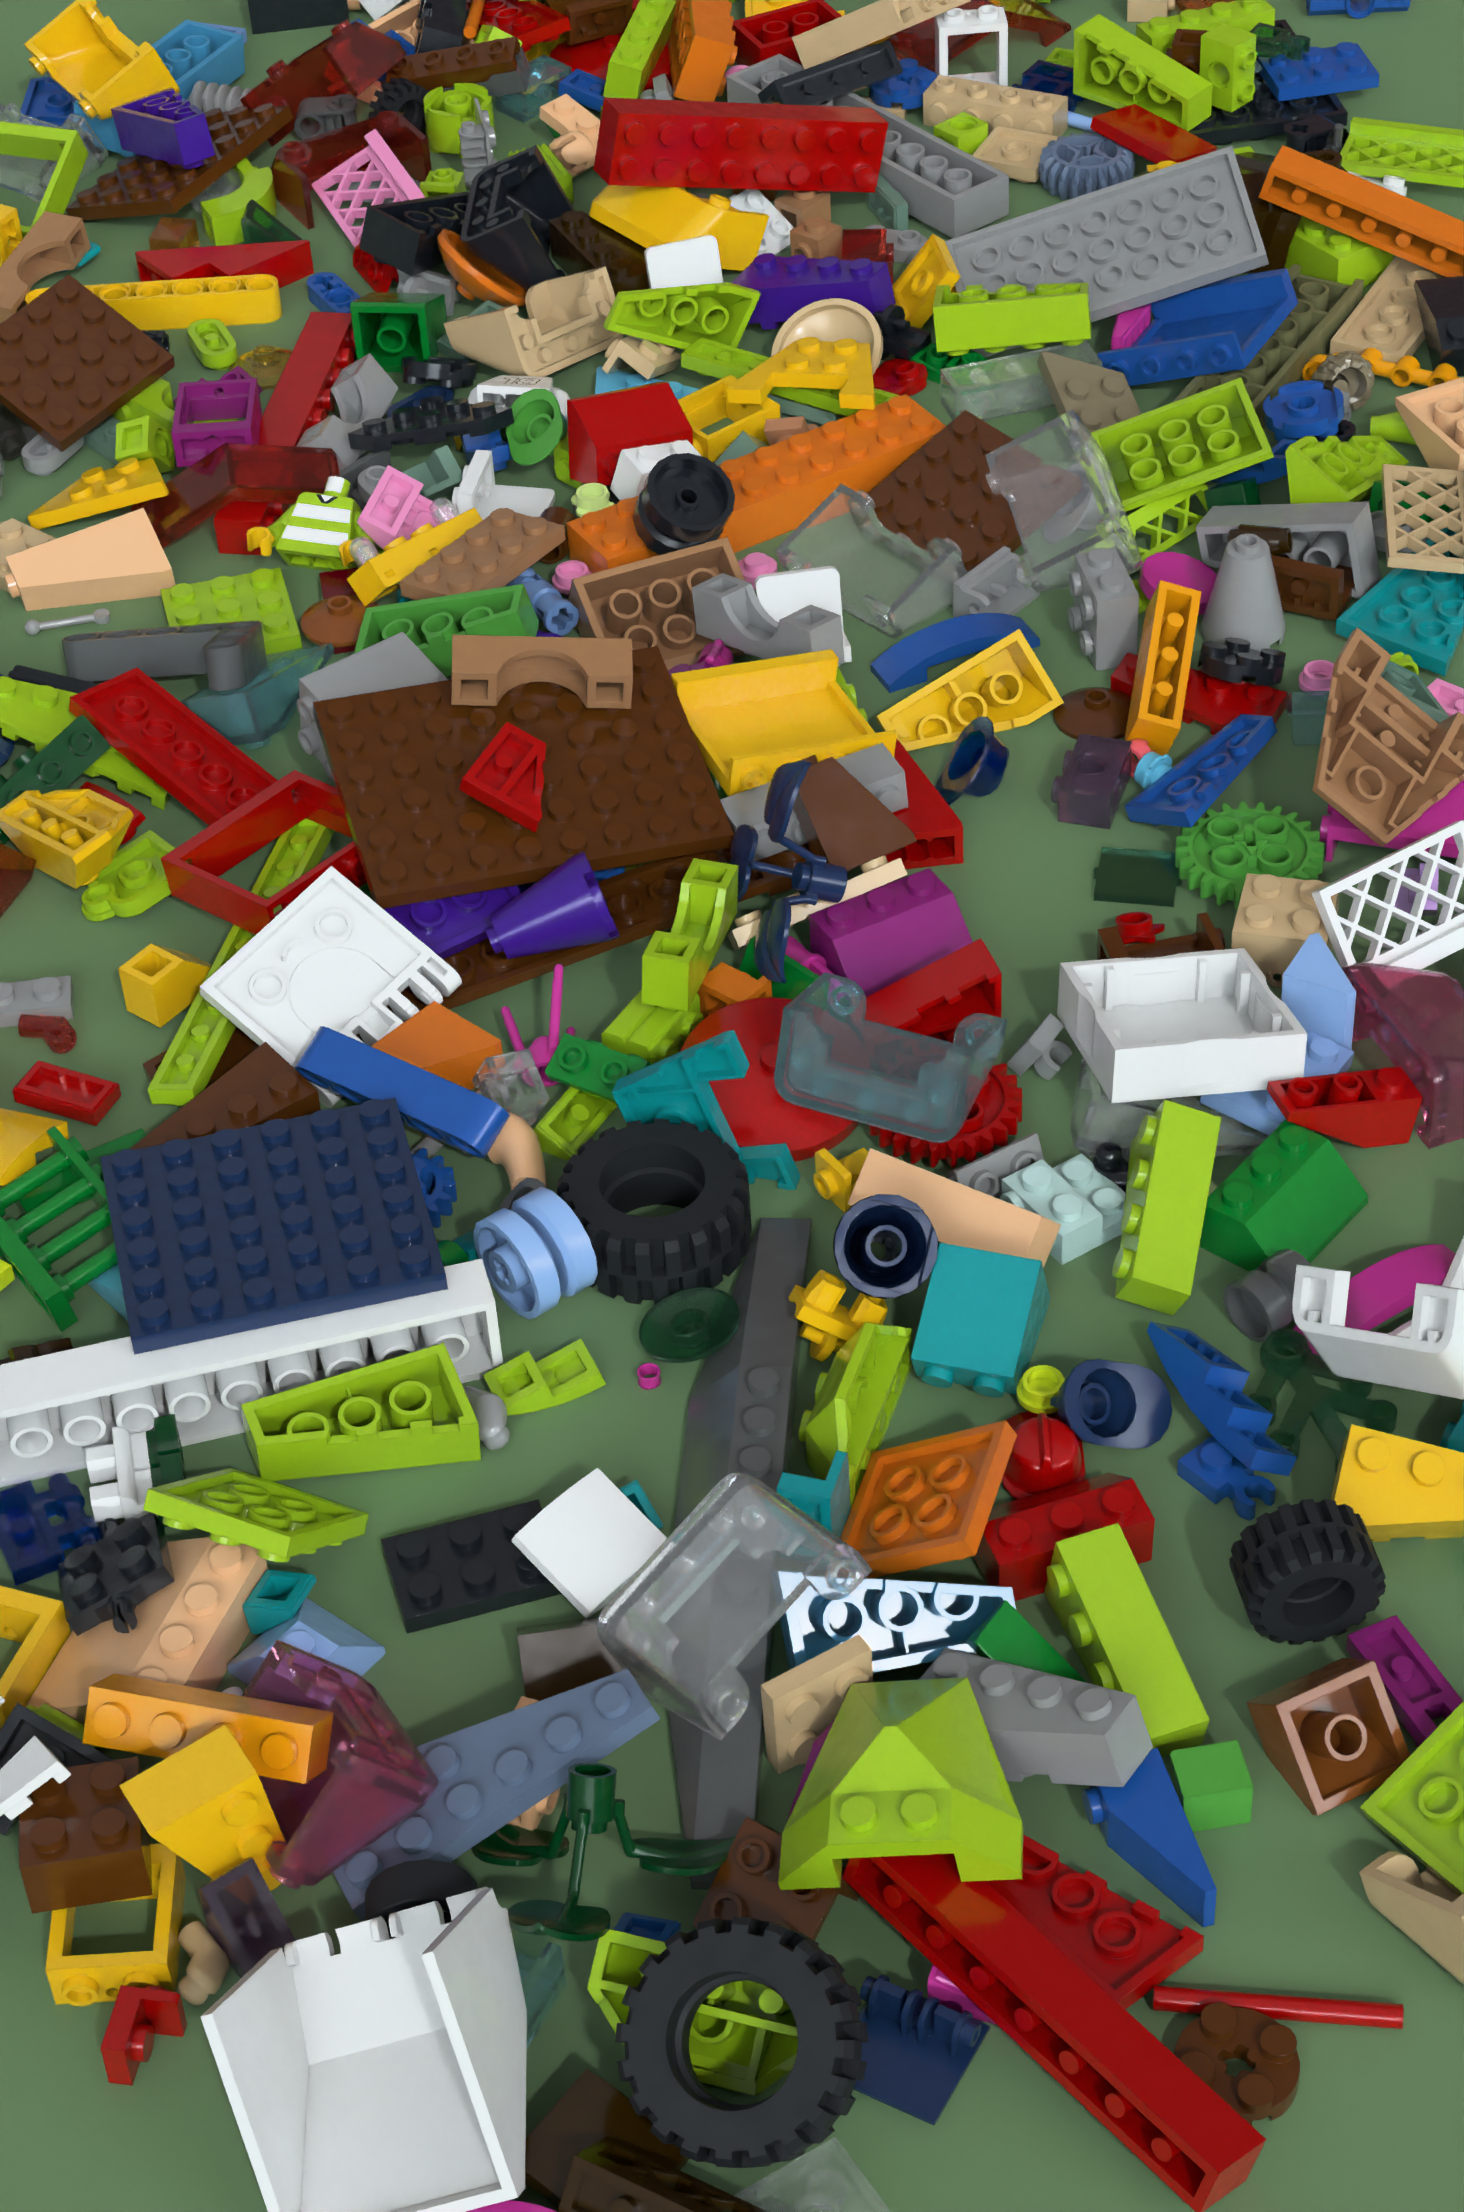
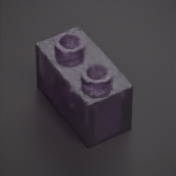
(1092, 781)

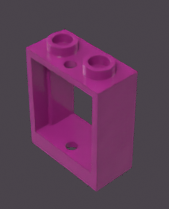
(201, 402)

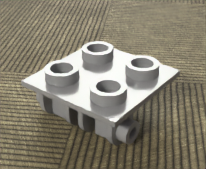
(477, 144)

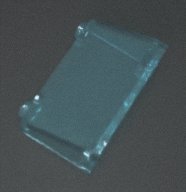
(879, 1072)

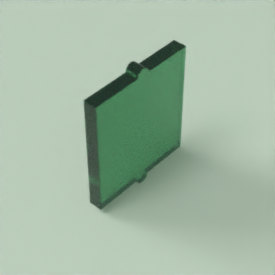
(1136, 877)

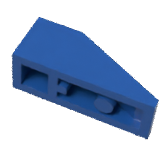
(1154, 1836)

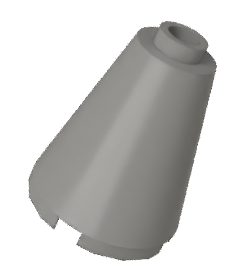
(1245, 596)

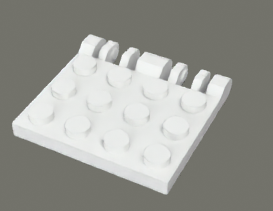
(327, 964)

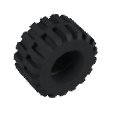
(1307, 1571)

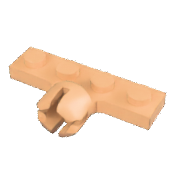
(579, 133)

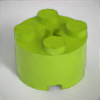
(448, 110)

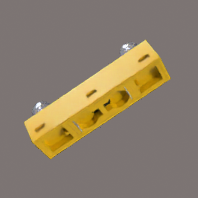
(381, 573)

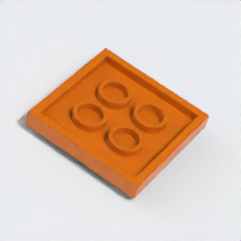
(928, 1499)

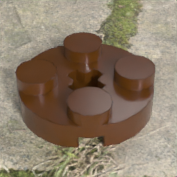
(1246, 2035)

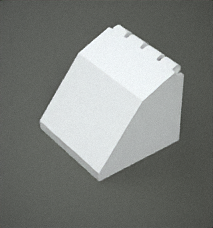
(384, 2065)

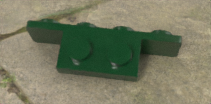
(54, 764)

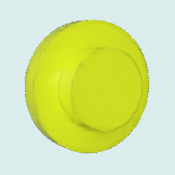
(1038, 1387)

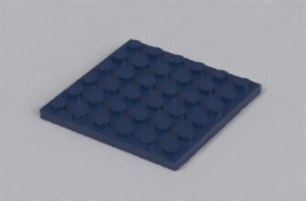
(269, 1225)

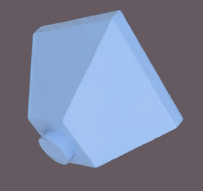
(314, 1632)

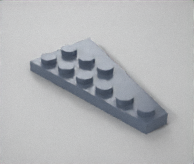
(501, 1771)

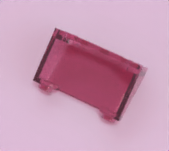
(1420, 1027)
(370, 1776)

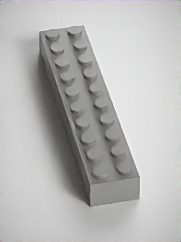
(934, 177)

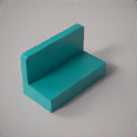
(822, 1500)

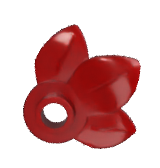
(900, 377)

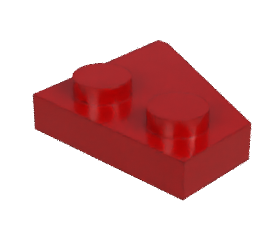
(510, 776)

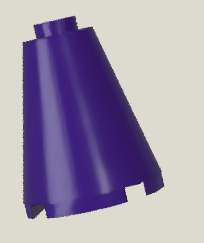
(554, 914)

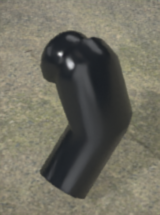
(1111, 1163)

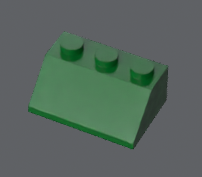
(1281, 1197)

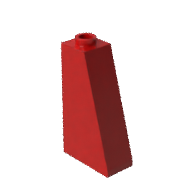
(929, 818)

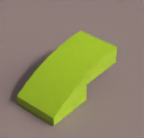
(547, 1383)

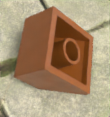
(1331, 1733)

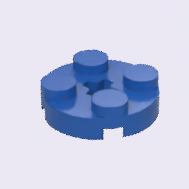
(905, 88)
(1304, 410)

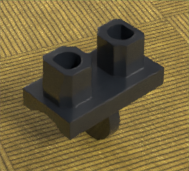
(898, 335)

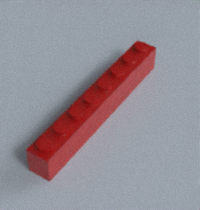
(1065, 2023)

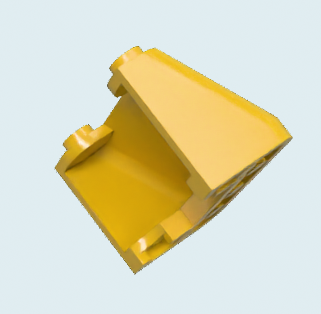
(96, 60)

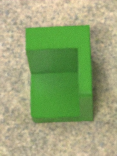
(1213, 1785)

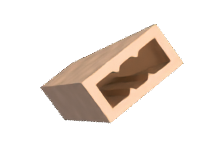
(92, 566)

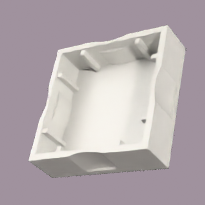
(1179, 1025)

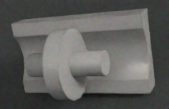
(431, 283)

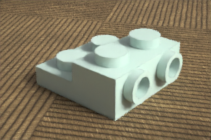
(1073, 1196)

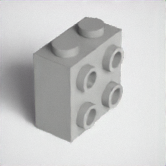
(1103, 607)

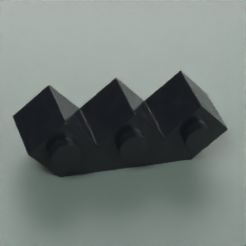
(440, 24)

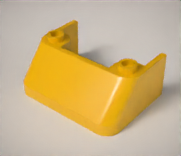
(673, 214)

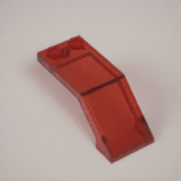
(919, 40)
(237, 474)

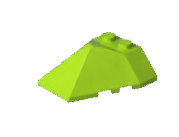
(904, 1778)

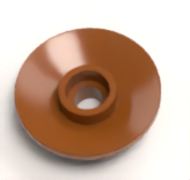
(334, 620)

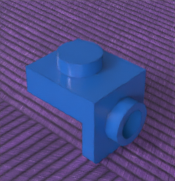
(490, 442)

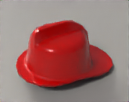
(1042, 1456)

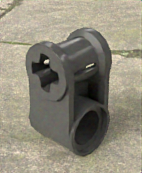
(327, 112)

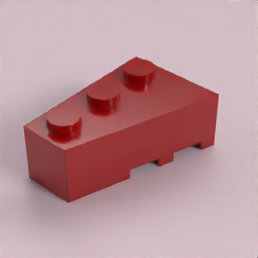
(941, 994)

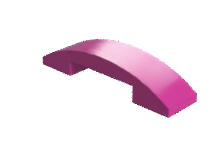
(1391, 1285)

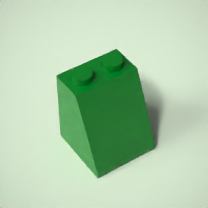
(398, 326)

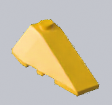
(997, 684)

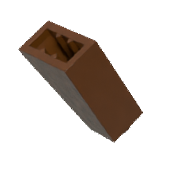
(845, 818)

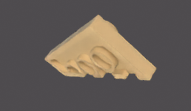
(875, 874)

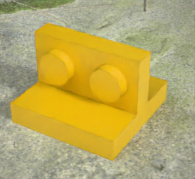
(918, 282)

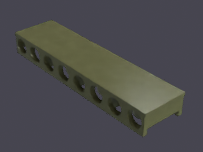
(1304, 333)

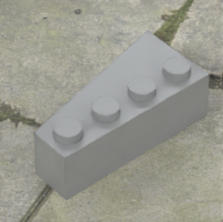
(1320, 535)
(1052, 1722)

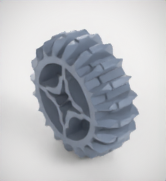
(1083, 165)

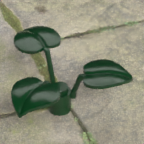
(590, 1807)

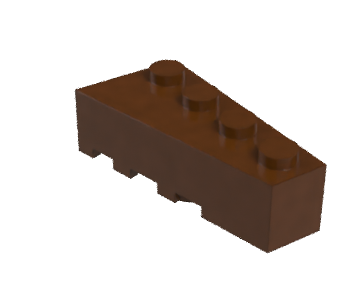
(245, 1096)

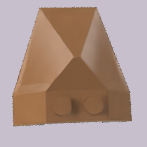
(1379, 750)

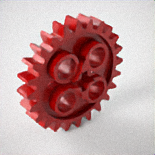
(988, 1124)

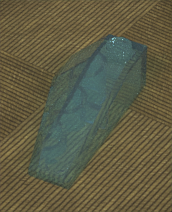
(263, 705)

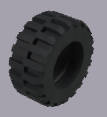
(659, 1167)
(660, 2028)

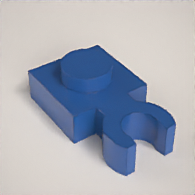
(1221, 1475)

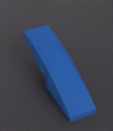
(1214, 1393)

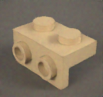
(643, 355)

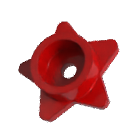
(1137, 927)

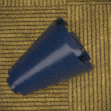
(901, 1231)

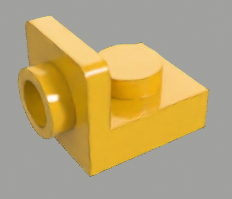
(837, 1178)

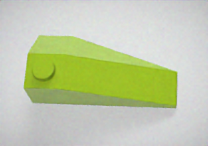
(684, 313)

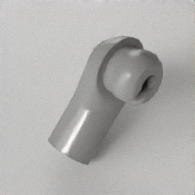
(491, 1417)

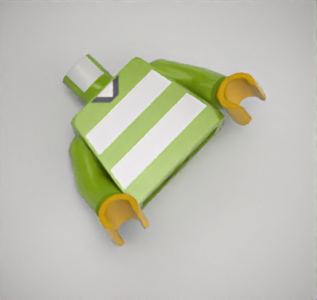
(314, 530)

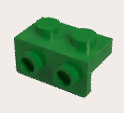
(591, 1066)

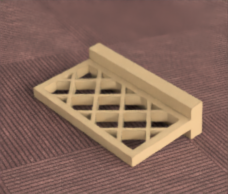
(1425, 480)

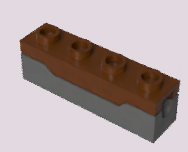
(492, 64)

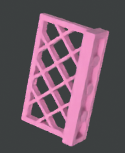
(383, 167)

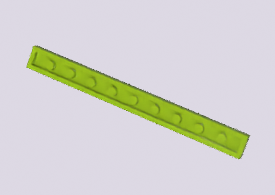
(205, 1029)

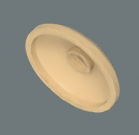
(832, 321)

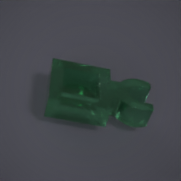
(1276, 40)

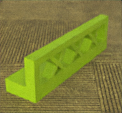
(1154, 512)

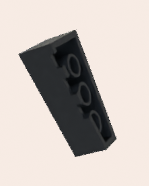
(407, 230)

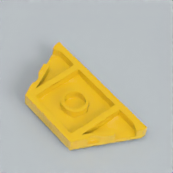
(101, 492)

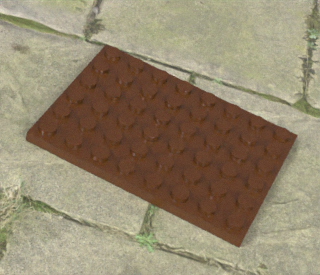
(614, 784)

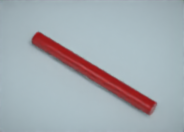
(1283, 2006)

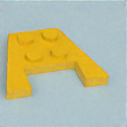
(812, 364)

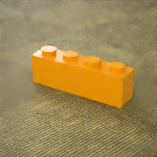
(1163, 666)
(166, 1717)

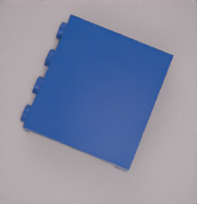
(1207, 329)

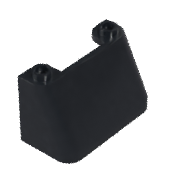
(511, 216)

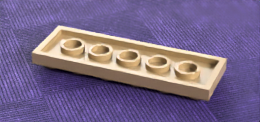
(1387, 315)

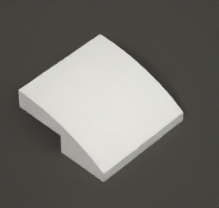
(589, 1542)

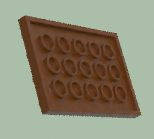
(156, 188)

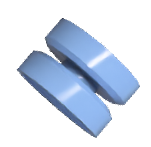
(535, 1252)

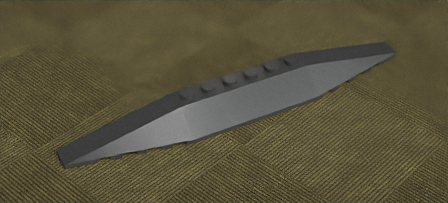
(742, 1424)

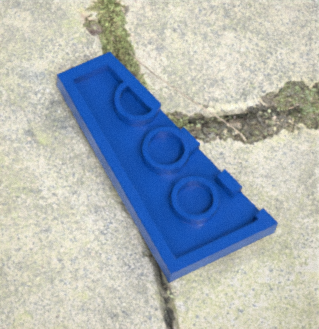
(1202, 776)

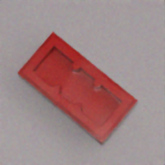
(67, 1092)

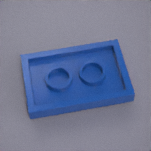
(1319, 72)

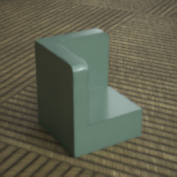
(438, 474)

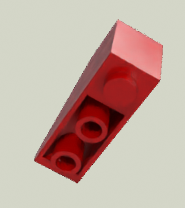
(1355, 1107)

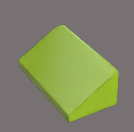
(572, 1122)

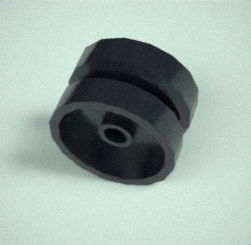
(683, 503)

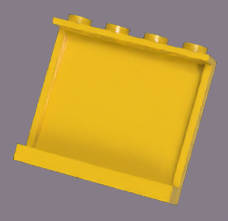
(770, 715)

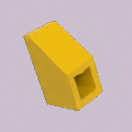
(161, 982)

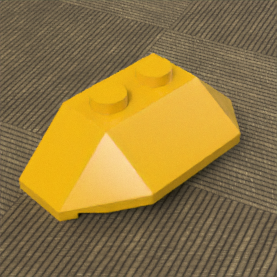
(66, 831)

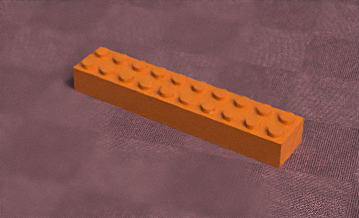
(777, 482)

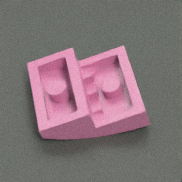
(395, 508)

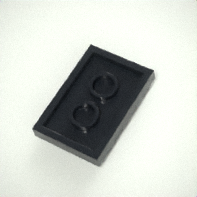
(464, 1568)

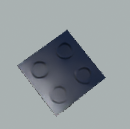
(914, 2048)

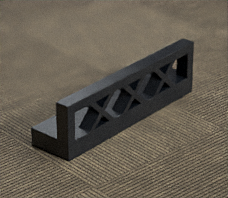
(835, 77)

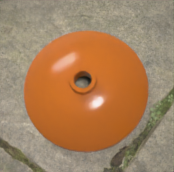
(475, 276)

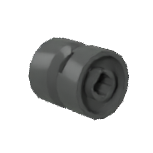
(1263, 1297)

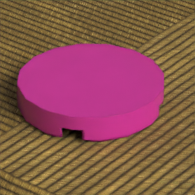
(1179, 570)

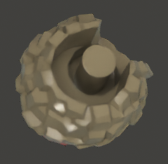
(1347, 373)

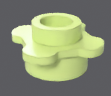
(591, 498)

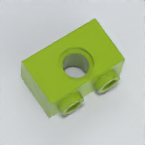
(1229, 63)

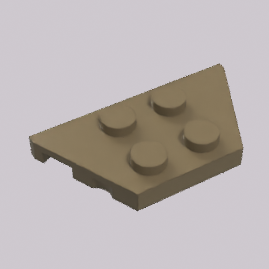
(1093, 392)

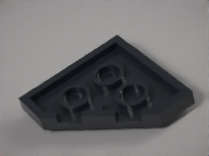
(430, 423)

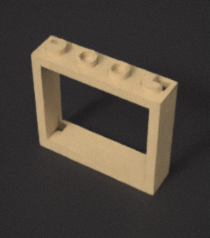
(865, 27)

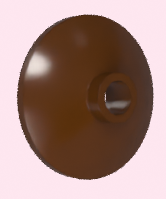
(1093, 712)

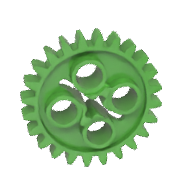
(1242, 841)

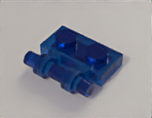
(1051, 79)
(26, 1536)

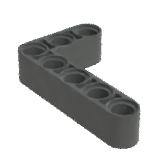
(225, 651)

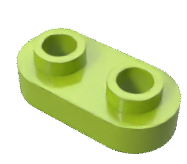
(212, 344)

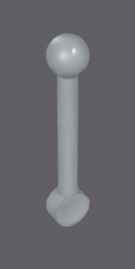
(99, 616)

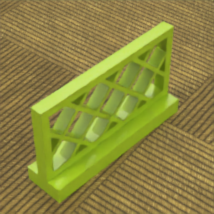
(1405, 151)

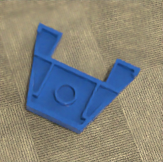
(47, 101)

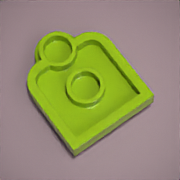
(130, 882)

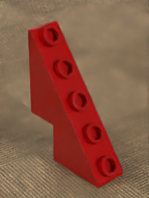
(284, 260)

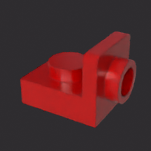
(132, 2027)

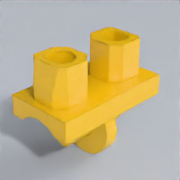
(826, 1321)

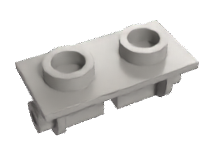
(988, 1171)

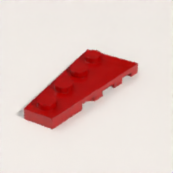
(1210, 698)
(1104, 1934)

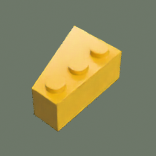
(1401, 1485)
(207, 1806)

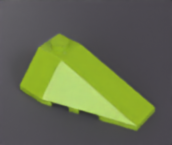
(1337, 469)

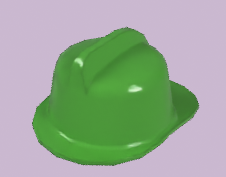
(536, 427)

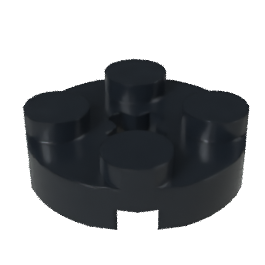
(449, 371)
(1237, 661)

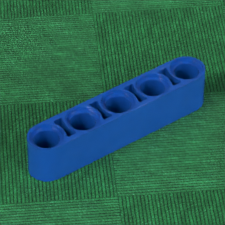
(423, 1098)

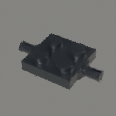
(115, 1573)

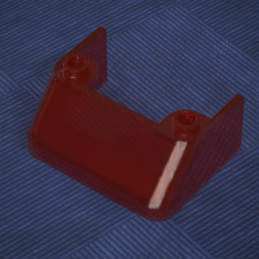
(339, 64)
(306, 161)

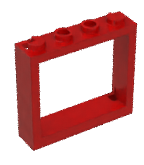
(244, 833)

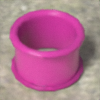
(649, 1369)

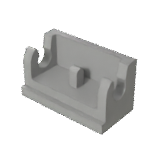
(992, 587)

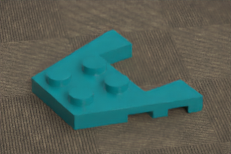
(681, 1092)

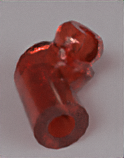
(52, 1029)

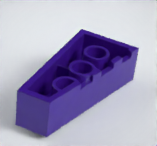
(164, 129)
(798, 281)

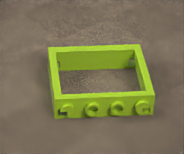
(47, 144)

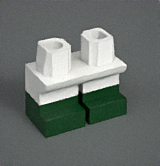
(138, 1464)

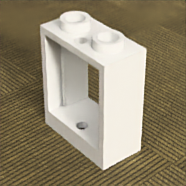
(981, 20)

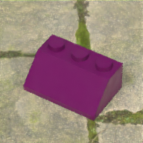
(889, 931)

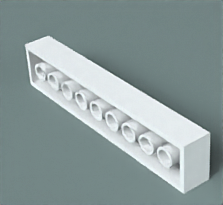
(73, 1397)

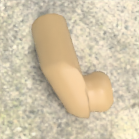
(207, 1964)

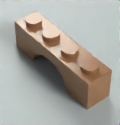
(50, 246)
(590, 667)

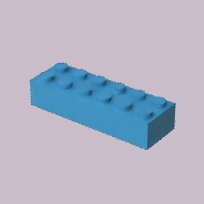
(190, 54)

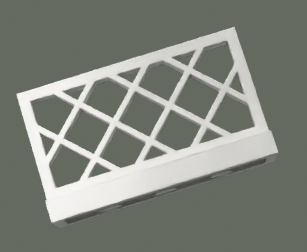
(1415, 949)

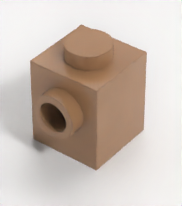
(800, 205)
(816, 239)

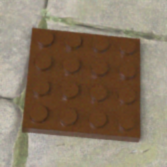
(73, 362)
(947, 494)

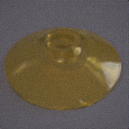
(264, 363)

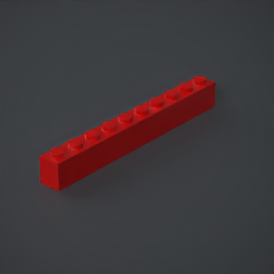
(296, 405)

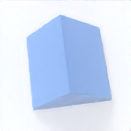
(1320, 992)

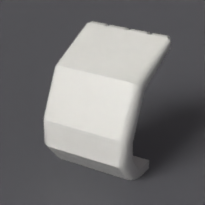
(1416, 1356)

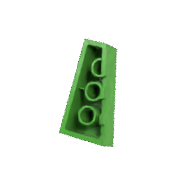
(434, 620)

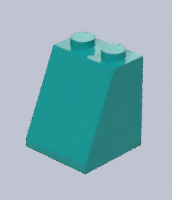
(980, 1320)

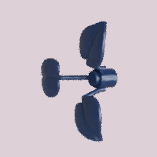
(812, 879)

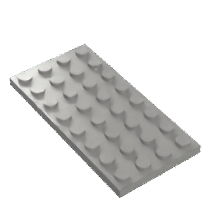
(1125, 239)

